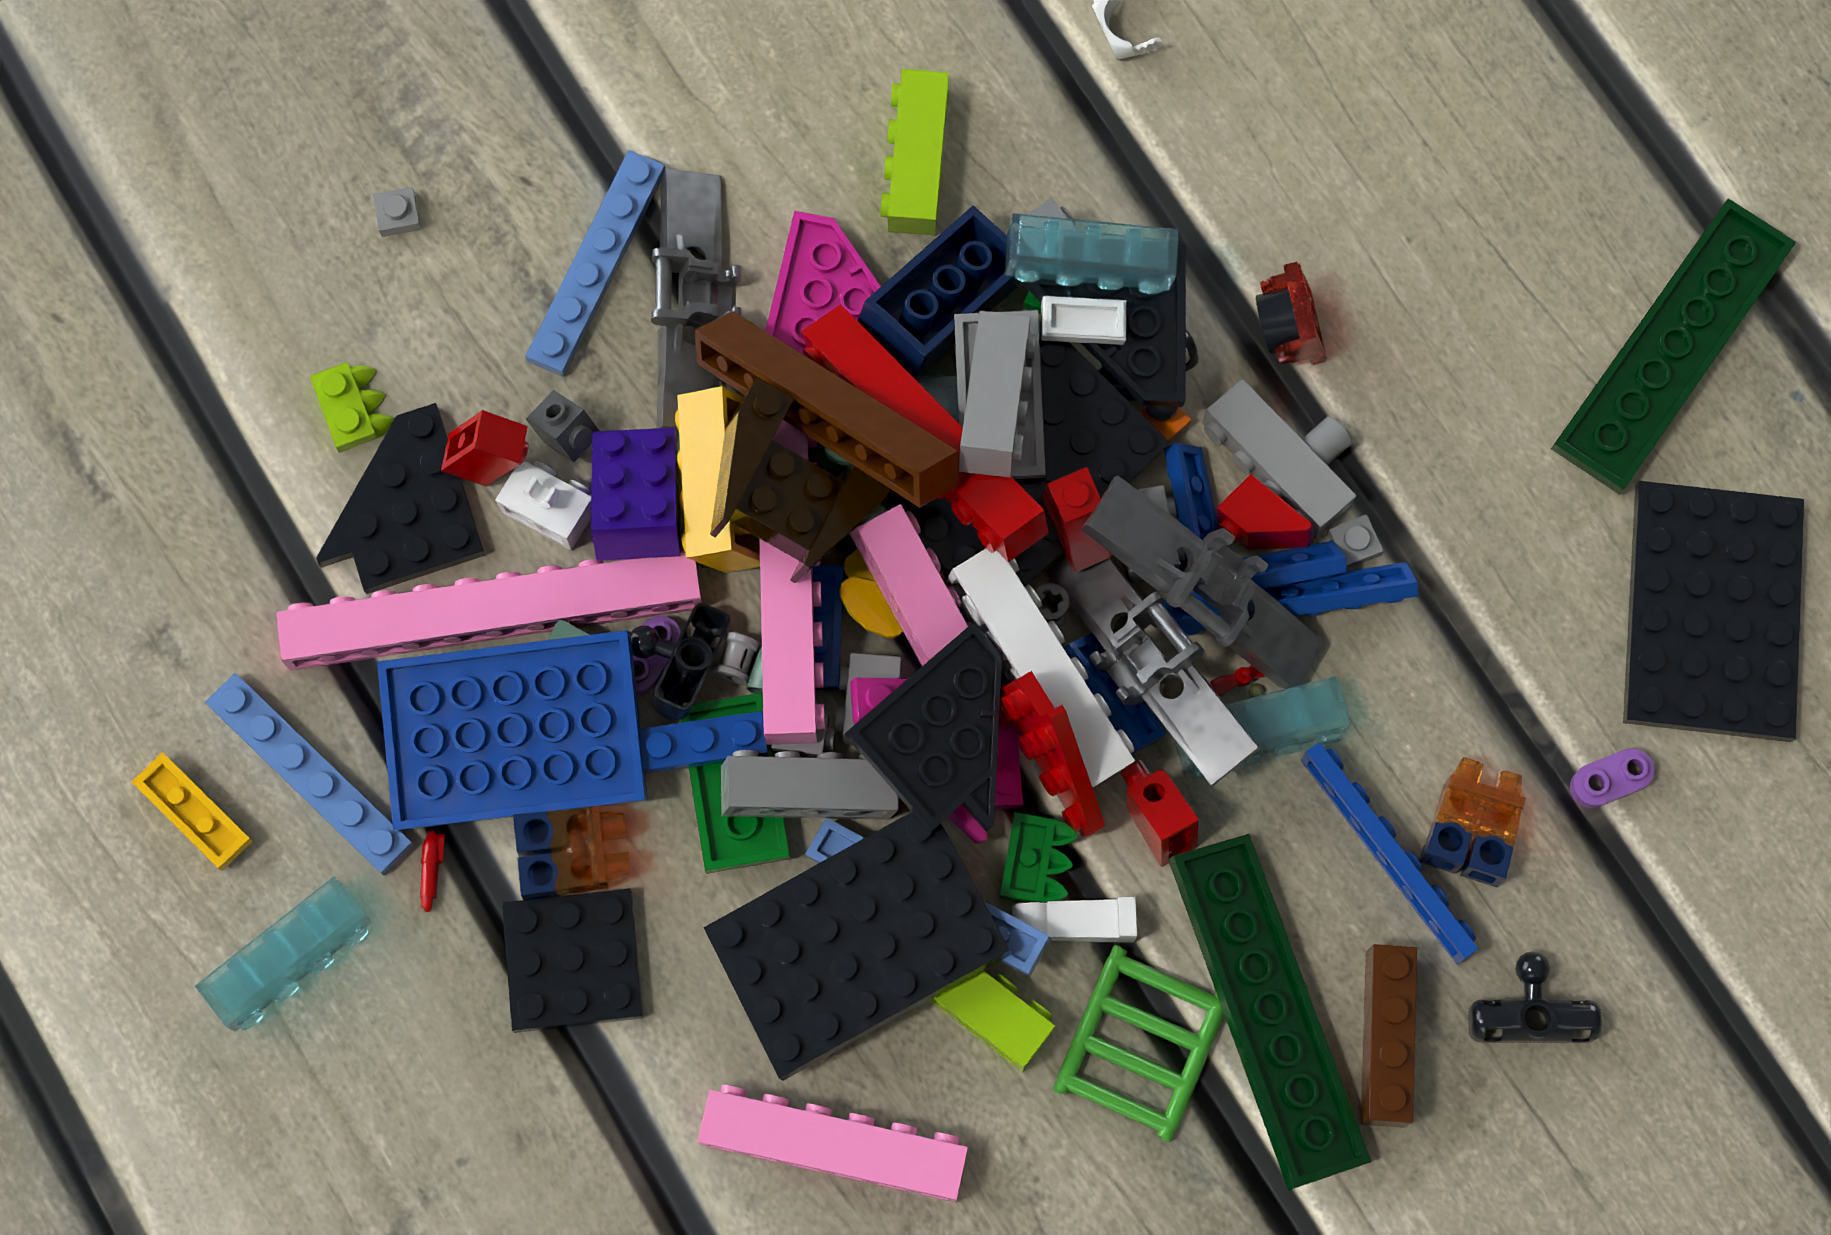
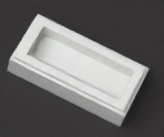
(1083, 320)

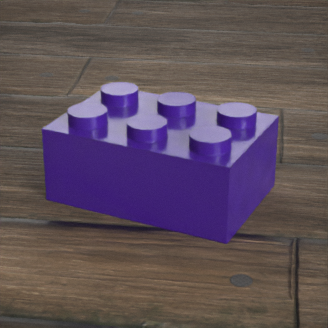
(635, 494)

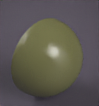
(1256, 690)

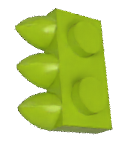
(347, 407)

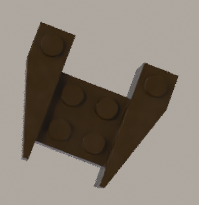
(782, 493)

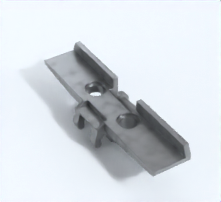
(688, 223)
(1145, 541)
(1139, 668)

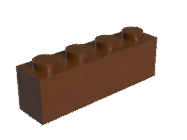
(1389, 1036)

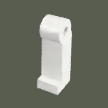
(1082, 919)

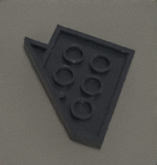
(1154, 353)
(405, 510)
(940, 733)

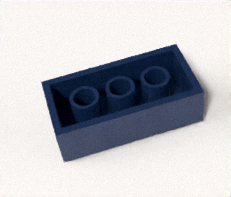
(950, 276)

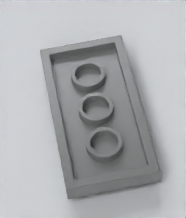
(1033, 457)

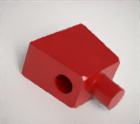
(1160, 812)

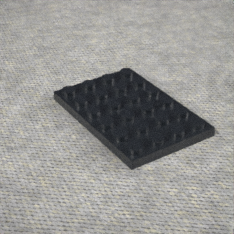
(1082, 427)
(1714, 611)
(855, 942)

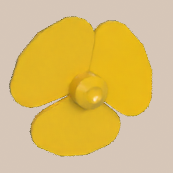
(865, 600)

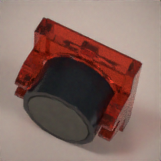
(1290, 317)

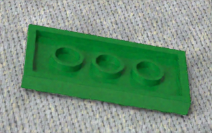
(731, 840)

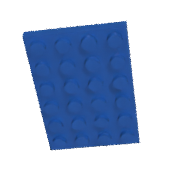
(512, 730)

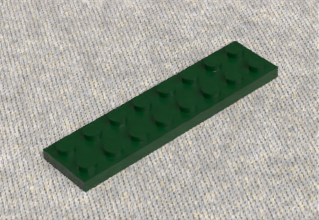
(1673, 346)
(1269, 1011)

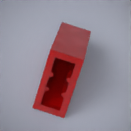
(1069, 505)

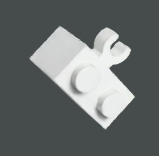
(546, 503)

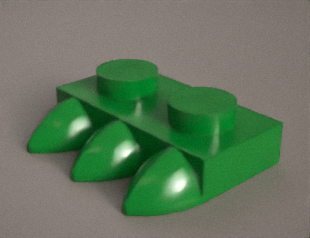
(1033, 858)

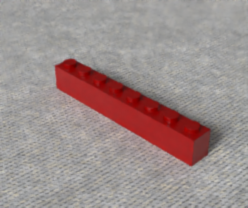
(994, 505)

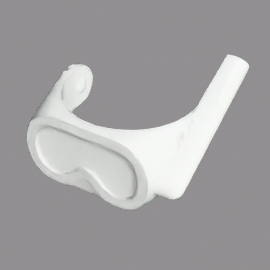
(1121, 48)

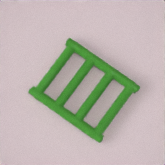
(1084, 1041)

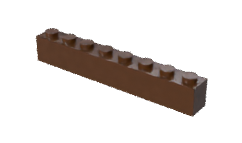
(831, 409)

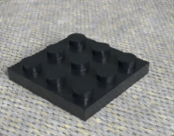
(572, 960)

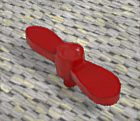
(1240, 678)

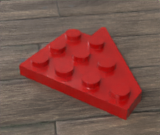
(1052, 743)

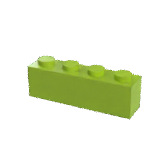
(917, 152)
(998, 1016)

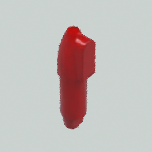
(431, 859)

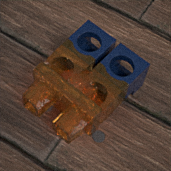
(1477, 808)
(566, 851)

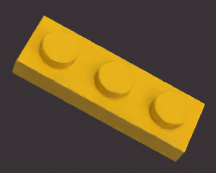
(191, 811)

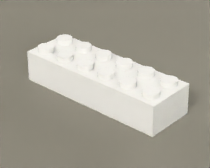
(1011, 620)

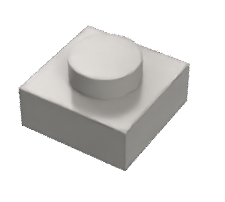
(397, 212)
(1356, 540)

